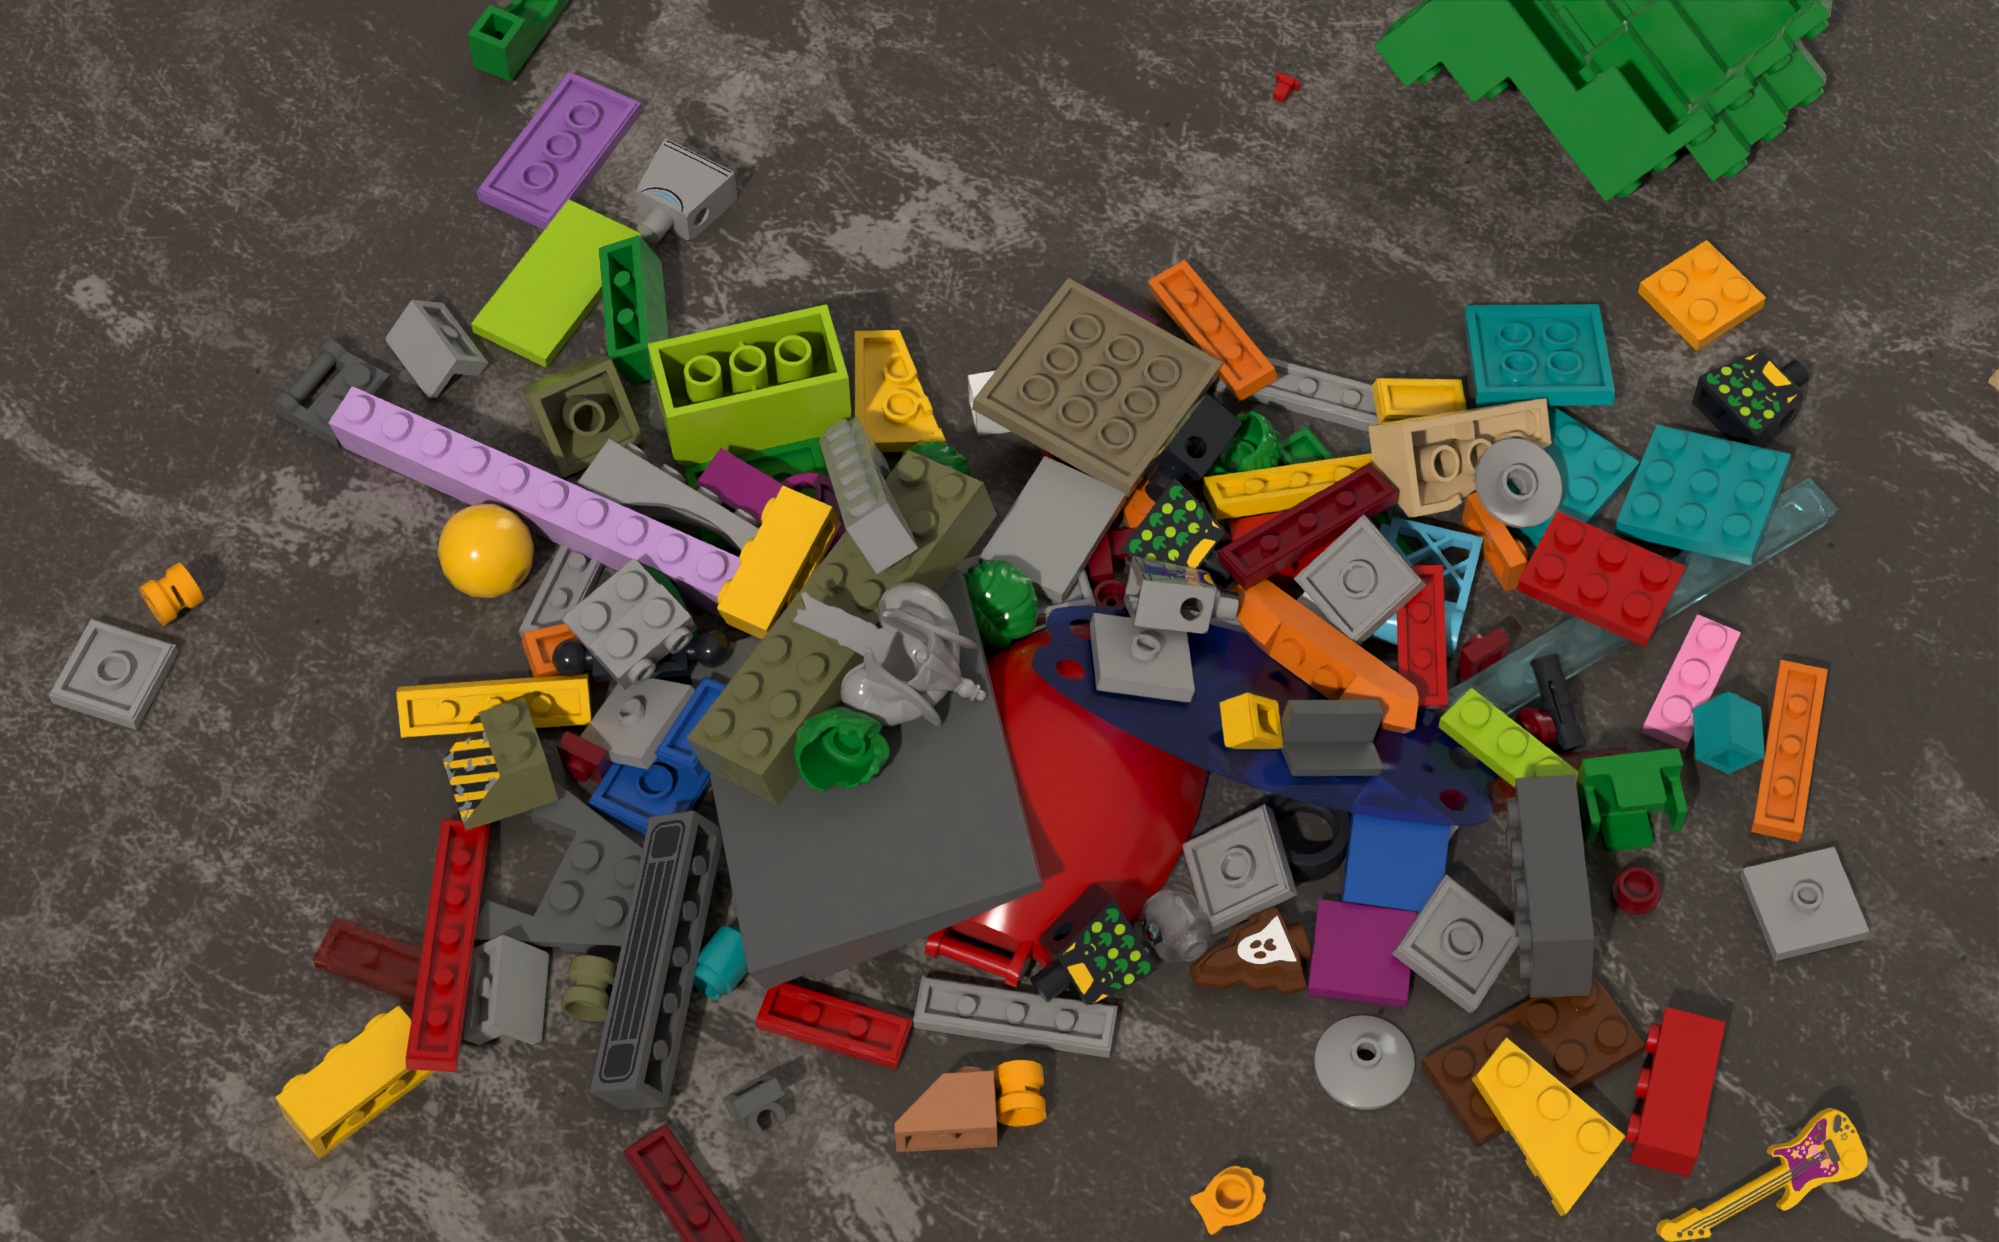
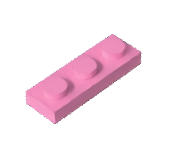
(1690, 681)

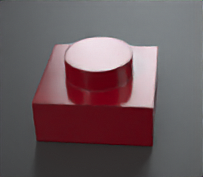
(1482, 652)
(582, 758)

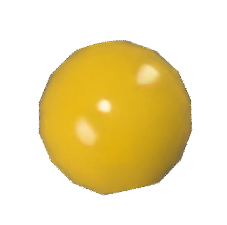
(486, 550)

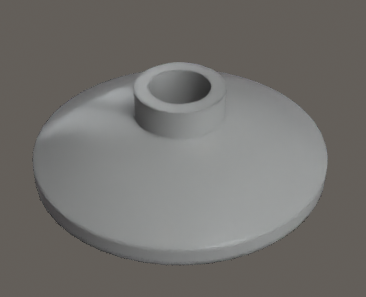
(1531, 473)
(1362, 1082)

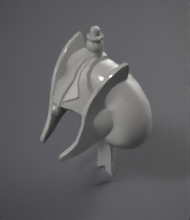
(905, 662)

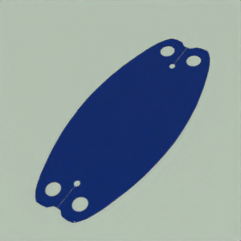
(1230, 665)

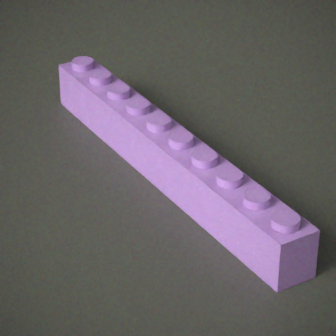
(543, 501)

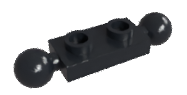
(709, 649)

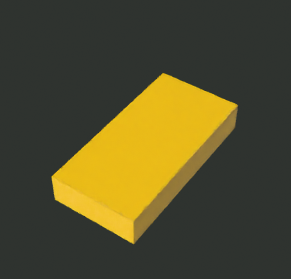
(1416, 398)

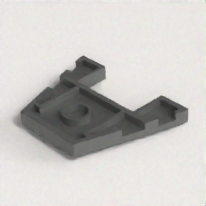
(589, 892)

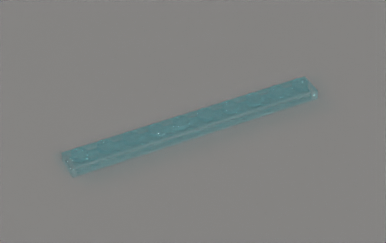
(1580, 644)

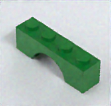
(508, 36)

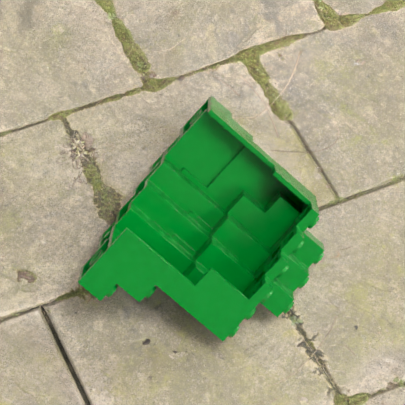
(1626, 76)

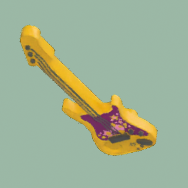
(1821, 1153)

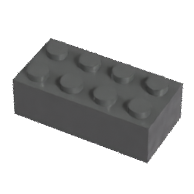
(1550, 887)

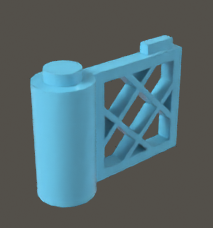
(1435, 540)

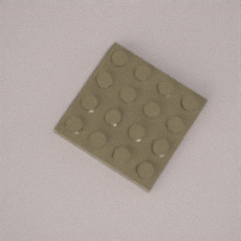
(1097, 386)

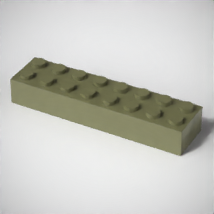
(799, 671)

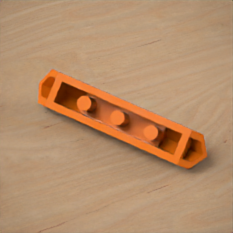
(1324, 655)

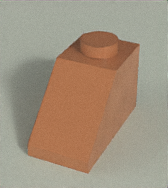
(951, 1114)

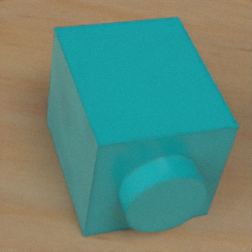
(1728, 732)

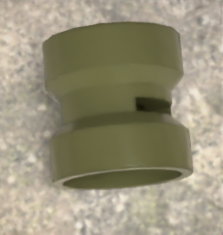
(590, 988)

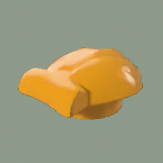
(1230, 1199)

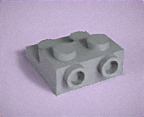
(630, 624)

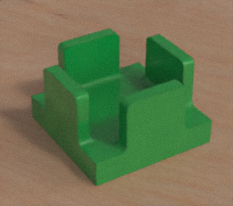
(1621, 791)

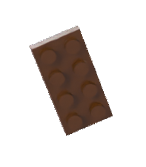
(1566, 1035)

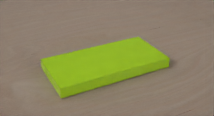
(551, 286)

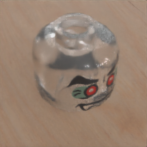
(1175, 926)

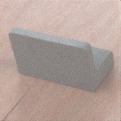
(433, 346)
(506, 992)

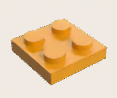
(1701, 295)

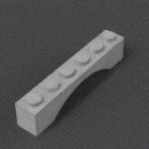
(633, 482)
(863, 496)

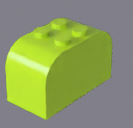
(750, 385)

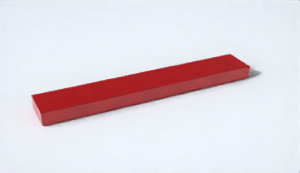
(448, 948)

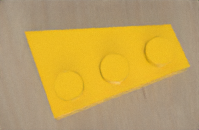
(889, 393)
(1551, 1124)

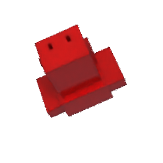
(1285, 86)

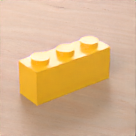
(777, 561)
(351, 1084)

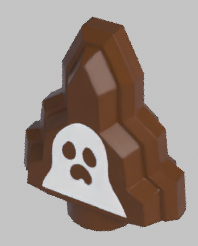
(1257, 955)

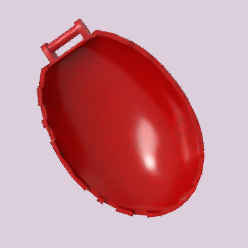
(1094, 805)

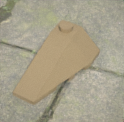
(1436, 456)

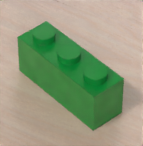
(632, 305)

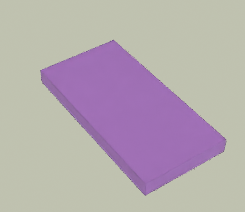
(559, 150)

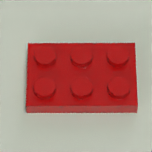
(1601, 578)

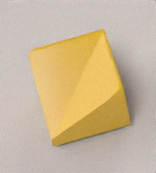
(1251, 722)

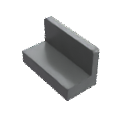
(1331, 737)

